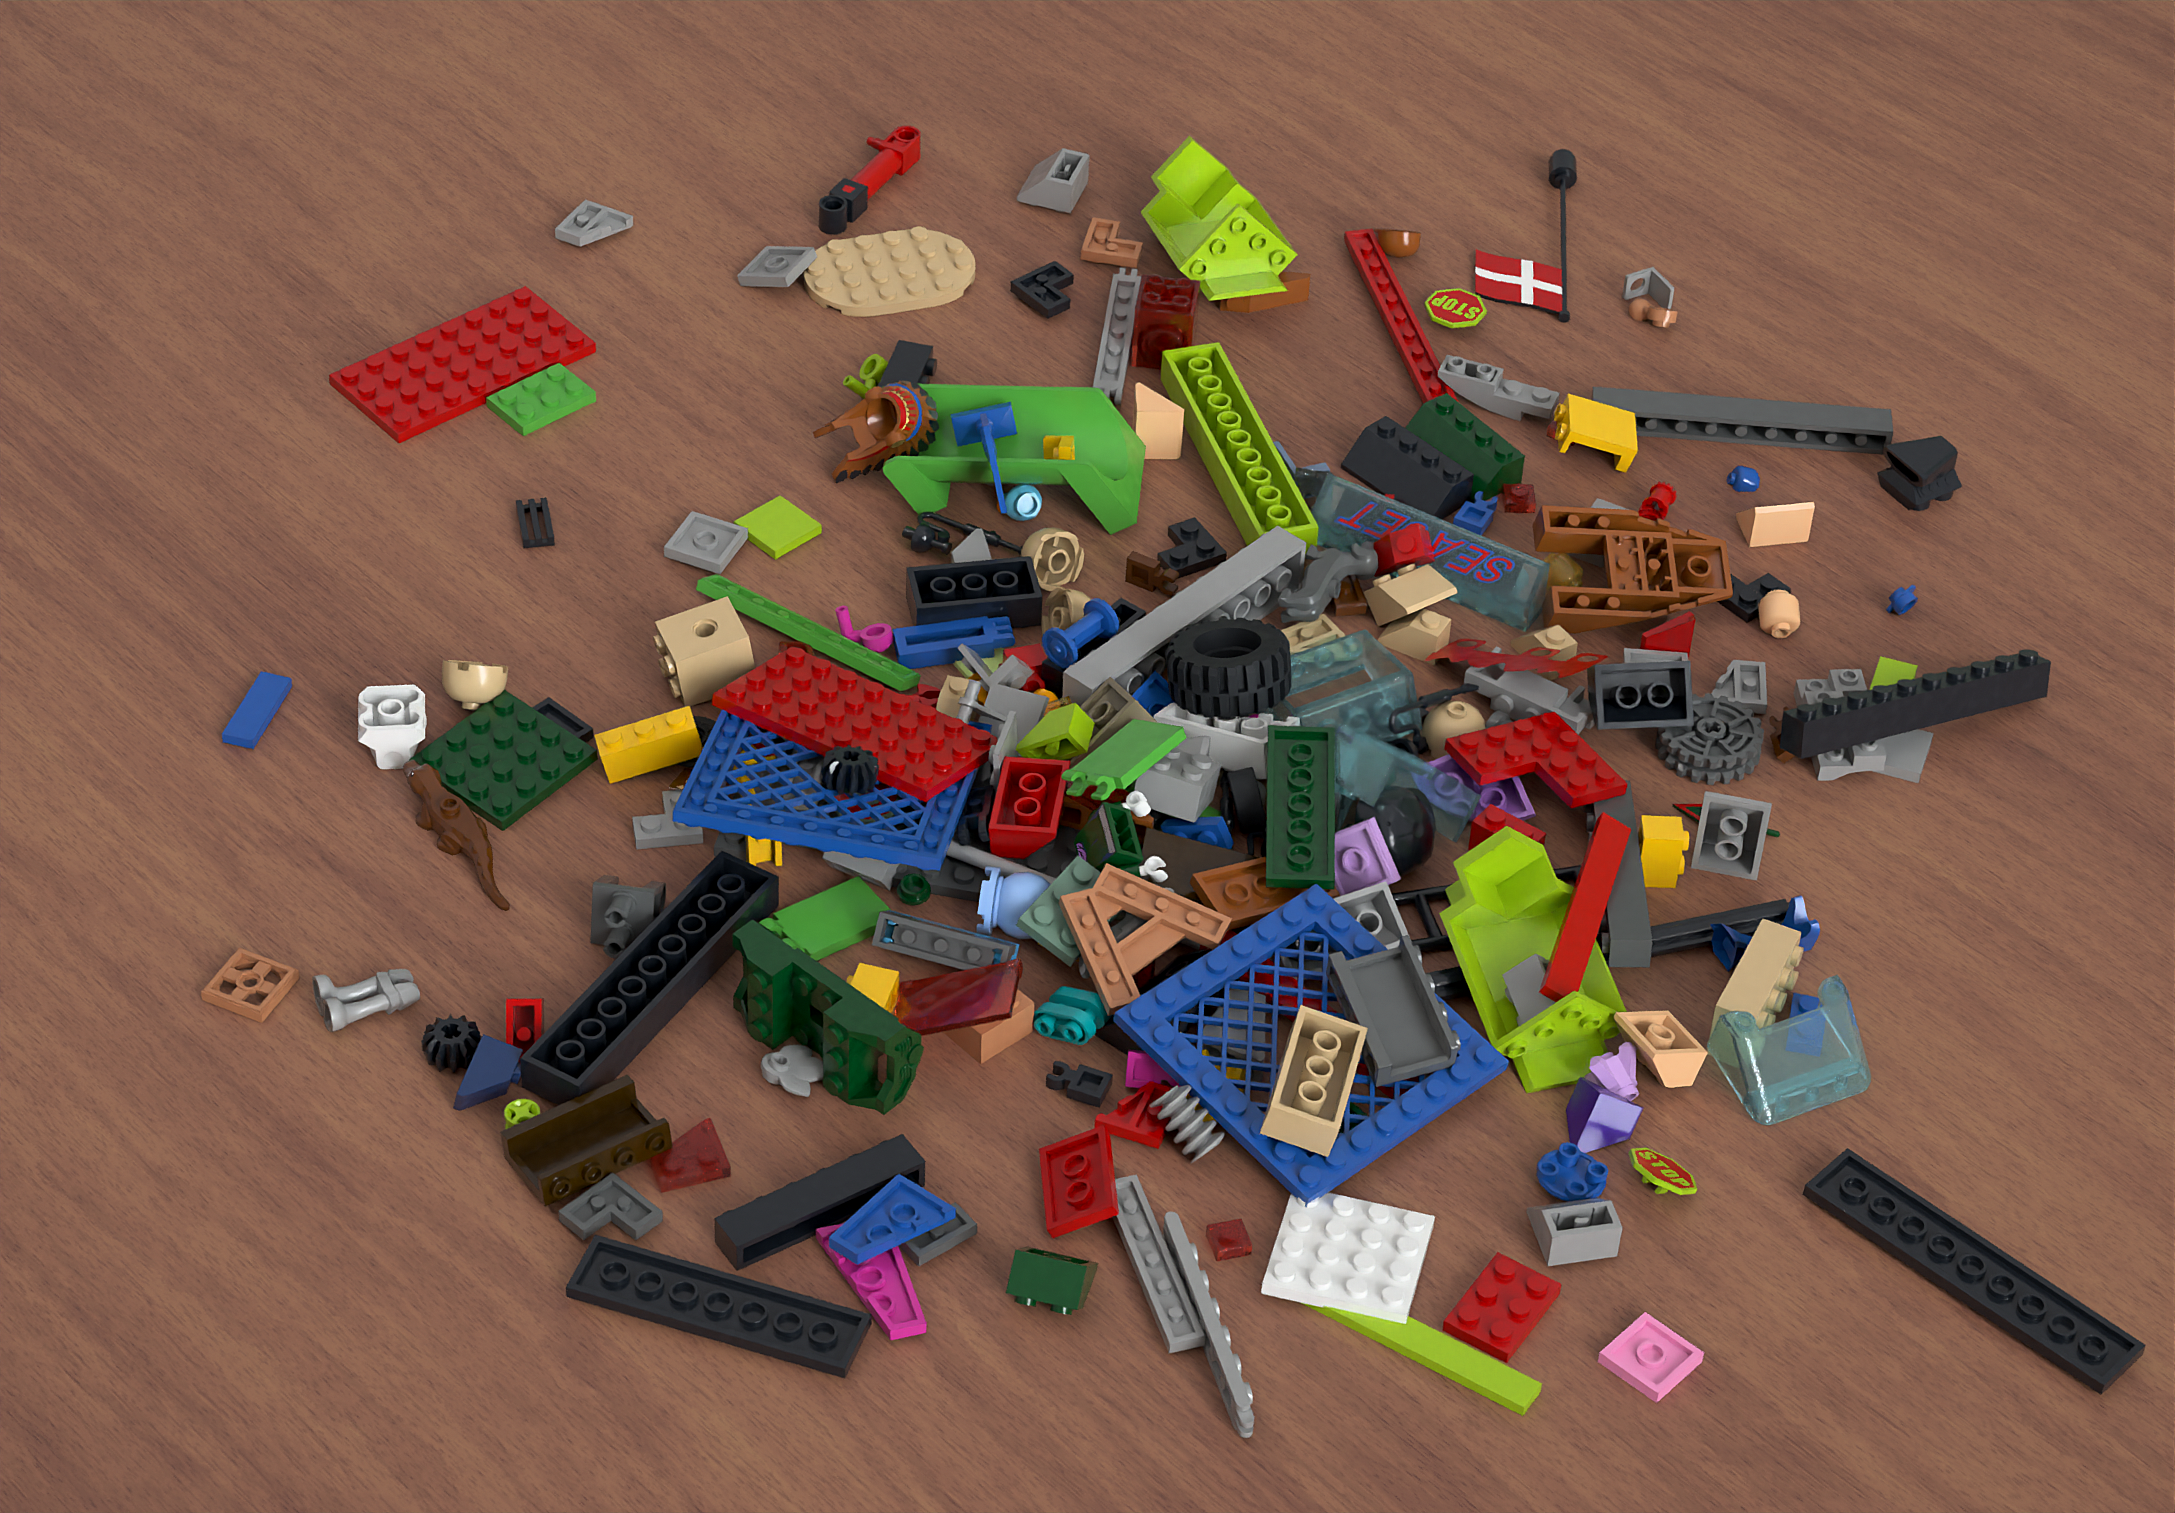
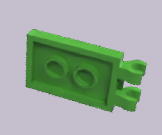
(1123, 757)
(829, 919)

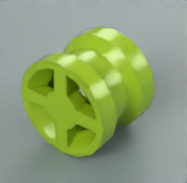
(519, 1111)

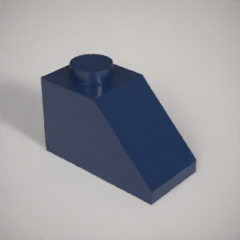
(489, 1073)

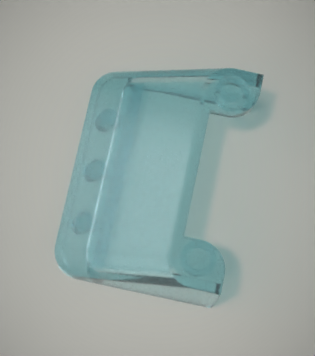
(1794, 1061)

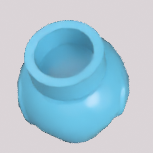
(1022, 502)

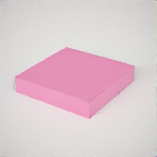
(1650, 1357)

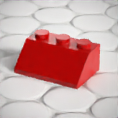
(1027, 805)

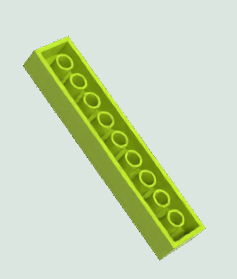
(1235, 444)

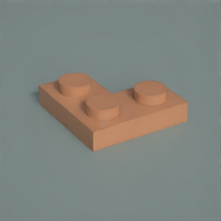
(1103, 245)

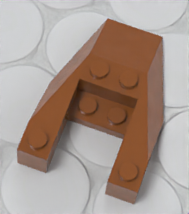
(1647, 567)

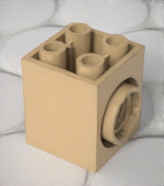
(703, 650)

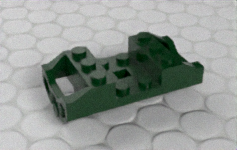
(796, 996)

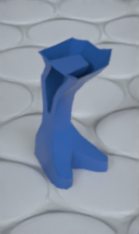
(1730, 944)

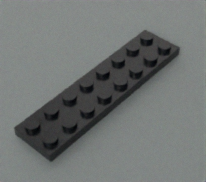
(719, 1306)

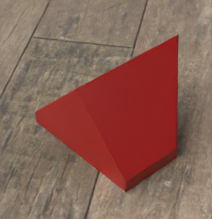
(1671, 636)

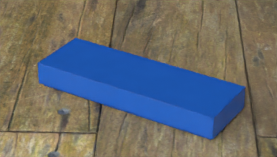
(257, 710)

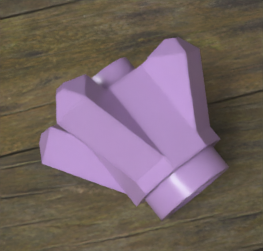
(1616, 1072)

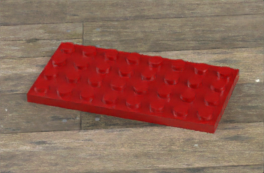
(460, 363)
(833, 707)

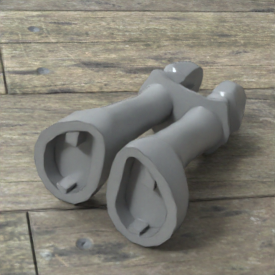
(339, 1004)

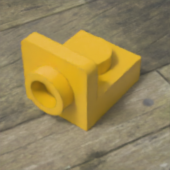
(1059, 447)

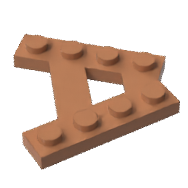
(1168, 918)

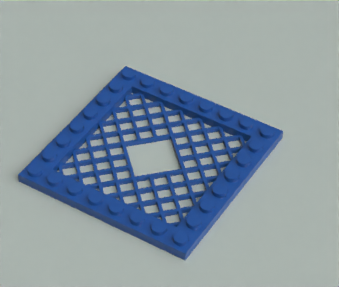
(707, 805)
(1297, 1169)

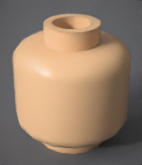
(1779, 613)

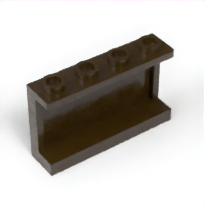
(1185, 858)
(584, 1141)

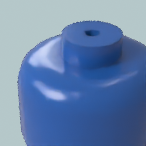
(1744, 479)

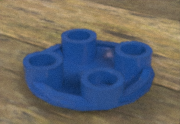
(1571, 1174)

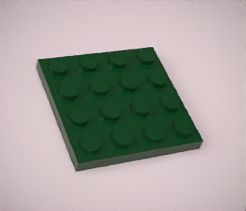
(506, 759)

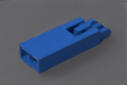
(939, 642)

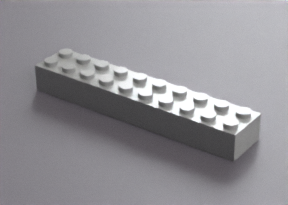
(1236, 588)

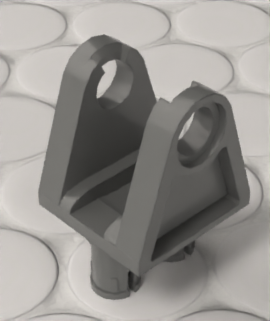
(623, 912)

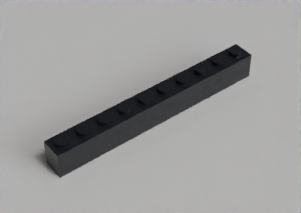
(1914, 704)

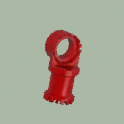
(1657, 504)

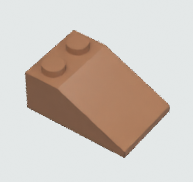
(991, 1038)

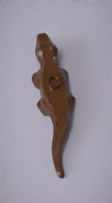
(454, 824)

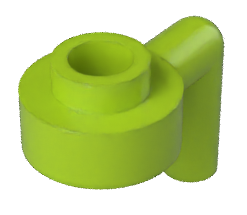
(870, 372)

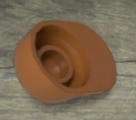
(1398, 242)

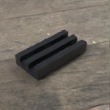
(533, 508)

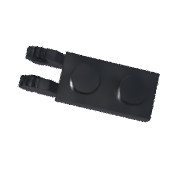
(976, 814)

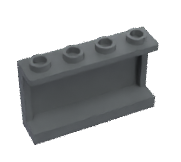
(1399, 1008)

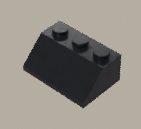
(1641, 695)

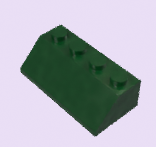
(1469, 443)

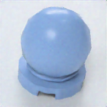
(1006, 899)

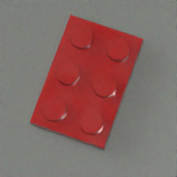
(1078, 1181)
(1501, 1307)

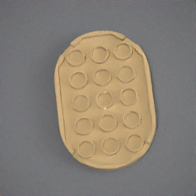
(890, 272)

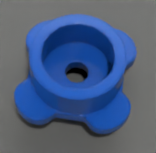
(1902, 600)

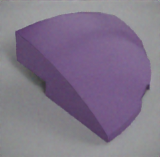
(1504, 794)

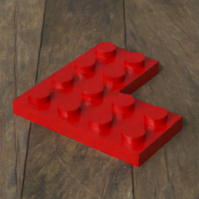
(1540, 746)

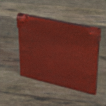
(959, 998)

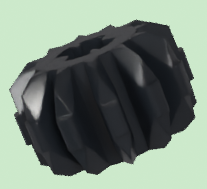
(849, 770)
(450, 1043)

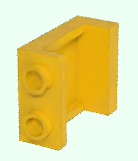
(1597, 427)

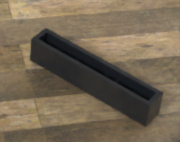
(814, 1202)

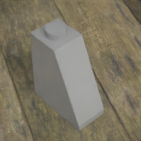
(1239, 1034)

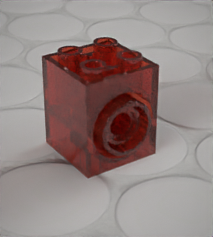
(1164, 318)

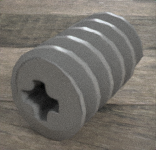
(1188, 1121)

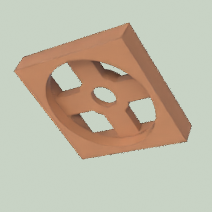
(260, 967)

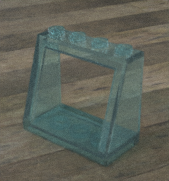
(1361, 707)

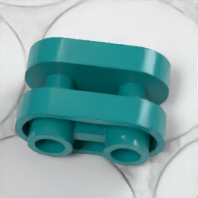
(1071, 1015)

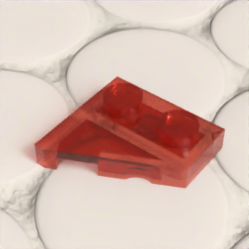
(692, 1160)

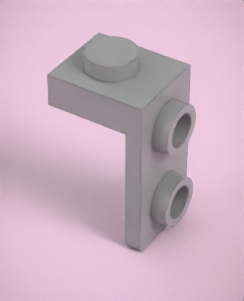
(1011, 673)

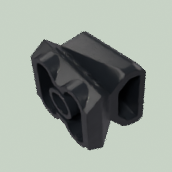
(1920, 472)

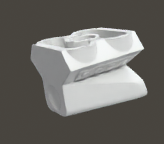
(391, 723)

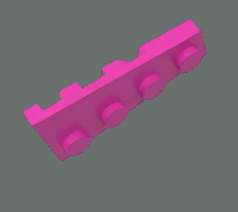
(882, 1287)

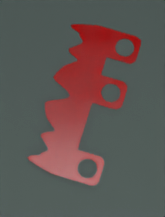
(1514, 662)

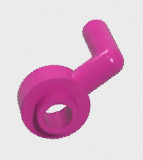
(874, 637)

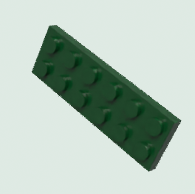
(1300, 807)

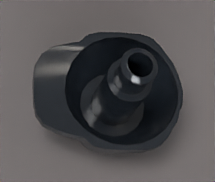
(1405, 824)

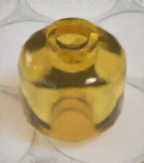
(1563, 571)

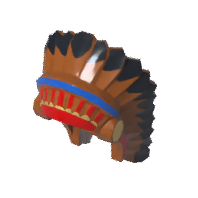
(885, 424)

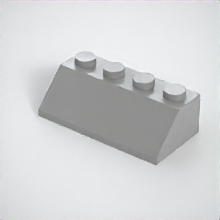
(1373, 910)

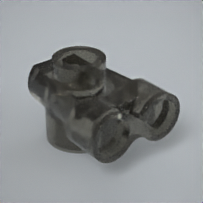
(1310, 481)

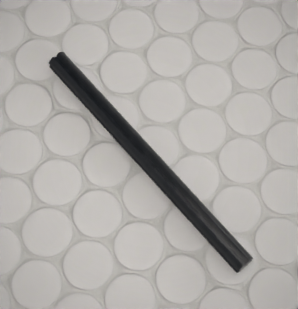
(1666, 939)

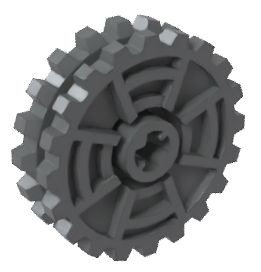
(1718, 746)

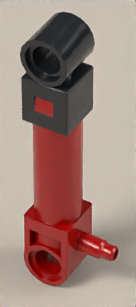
(850, 197)

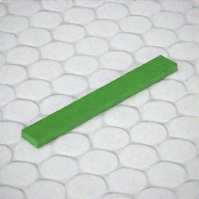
(810, 632)

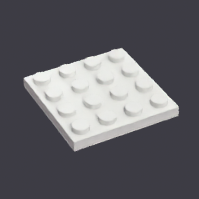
(1349, 1256)

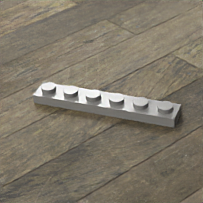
(1155, 1268)

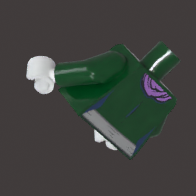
(1113, 840)

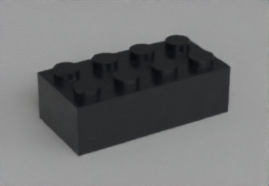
(975, 590)

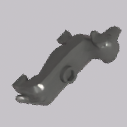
(1324, 578)

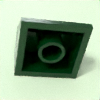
(1050, 1279)

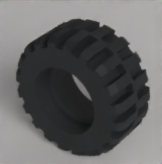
(1229, 668)

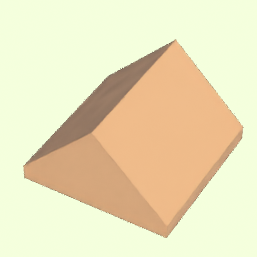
(1157, 423)
(1776, 524)

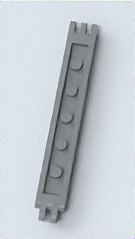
(1117, 335)
(1224, 1365)

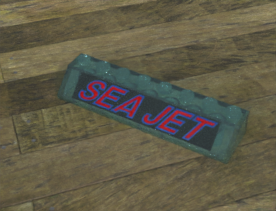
(1485, 573)

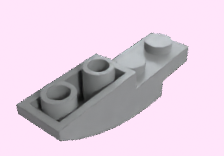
(1487, 388)

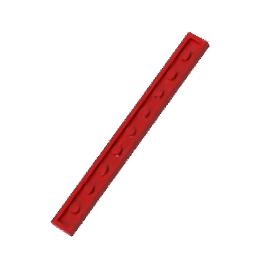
(1396, 314)

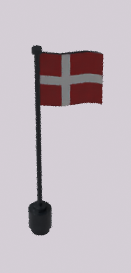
(1526, 281)

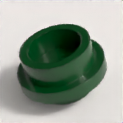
(913, 889)

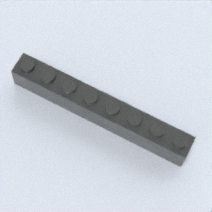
(1626, 916)

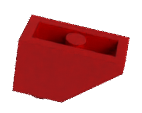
(1403, 549)
(524, 1021)

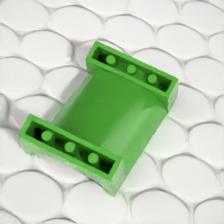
(1106, 450)

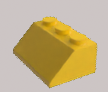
(649, 744)

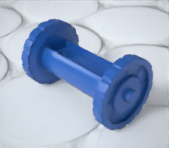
(1063, 645)

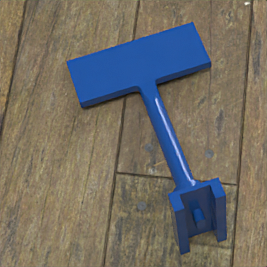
(985, 426)

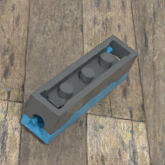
(940, 942)

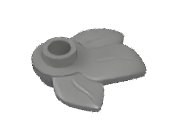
(792, 1069)

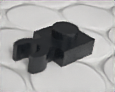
(1082, 1085)

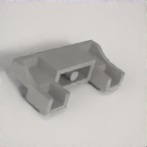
(1529, 695)
(1856, 758)

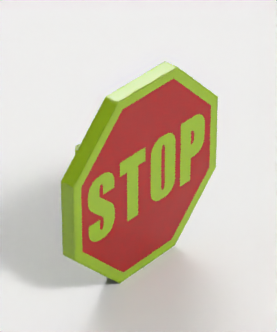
(1455, 308)
(1662, 1172)

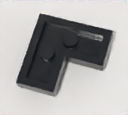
(1042, 288)
(1194, 550)
(1747, 597)

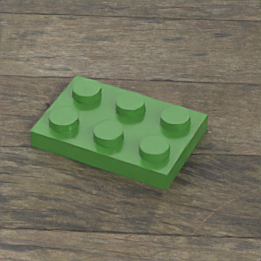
(541, 399)

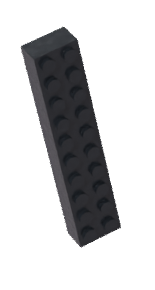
(649, 981)

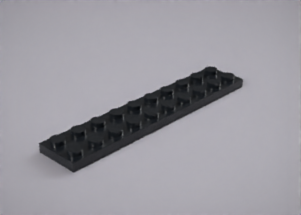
(1975, 1271)

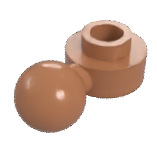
(1641, 310)

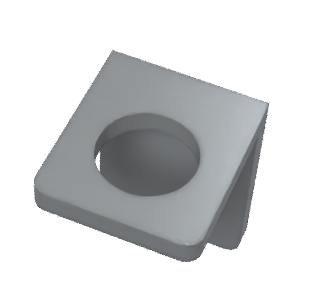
(1652, 284)

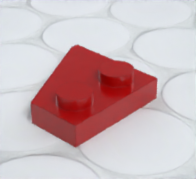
(1136, 1119)

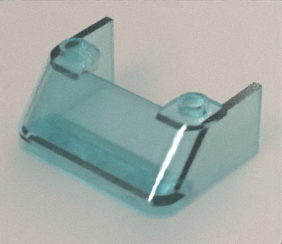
(1369, 764)

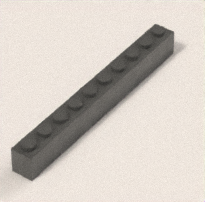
(1753, 420)

